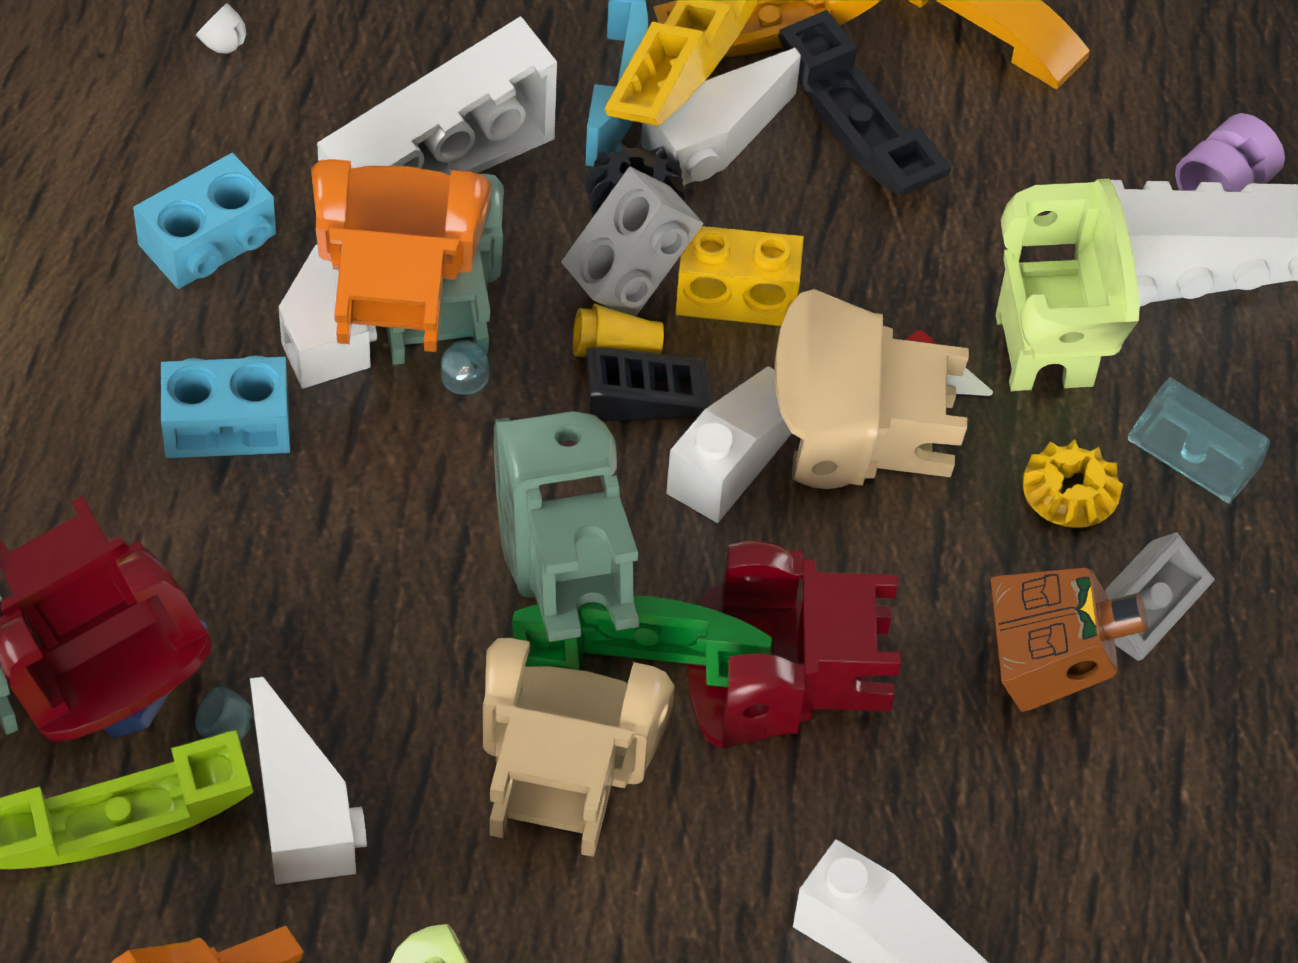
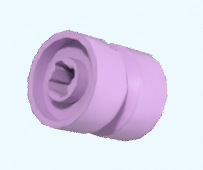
(1235, 154)

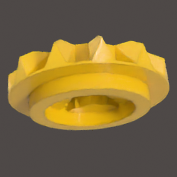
(1084, 503)

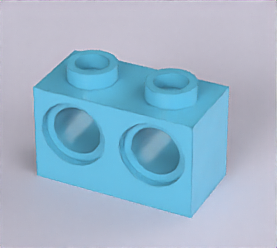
(205, 220)
(225, 407)

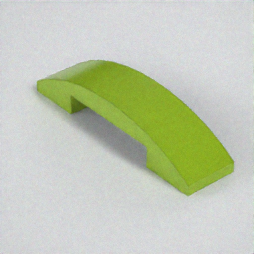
(125, 810)

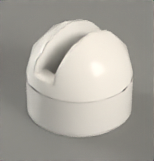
(223, 31)

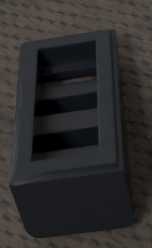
(630, 403)

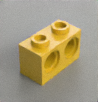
(739, 275)

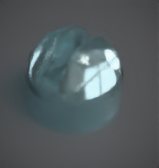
(459, 373)
(223, 712)

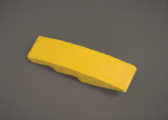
(677, 58)

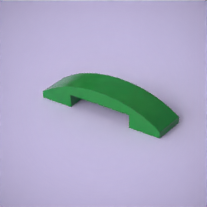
(666, 632)

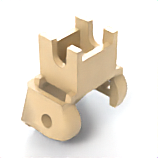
(862, 395)
(567, 738)

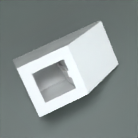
(310, 327)

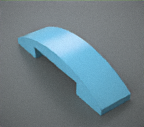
(625, 23)

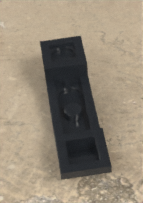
(857, 111)

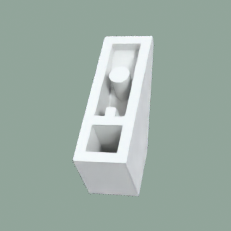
(725, 115)
(727, 447)
(304, 797)
(873, 915)

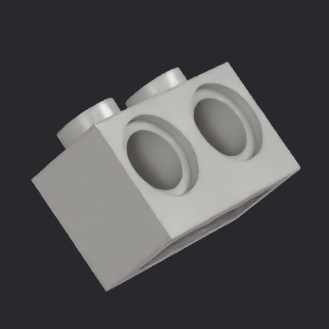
(632, 242)

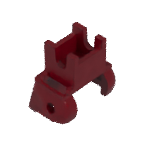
(108, 624)
(818, 645)

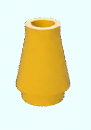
(615, 329)

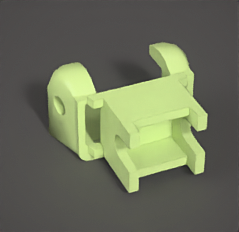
(1066, 307)

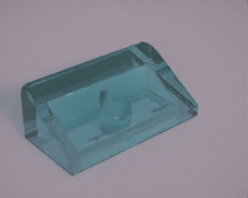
(1200, 440)

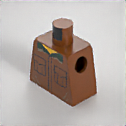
(1059, 632)

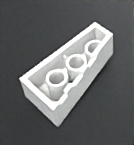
(462, 114)
(1210, 237)

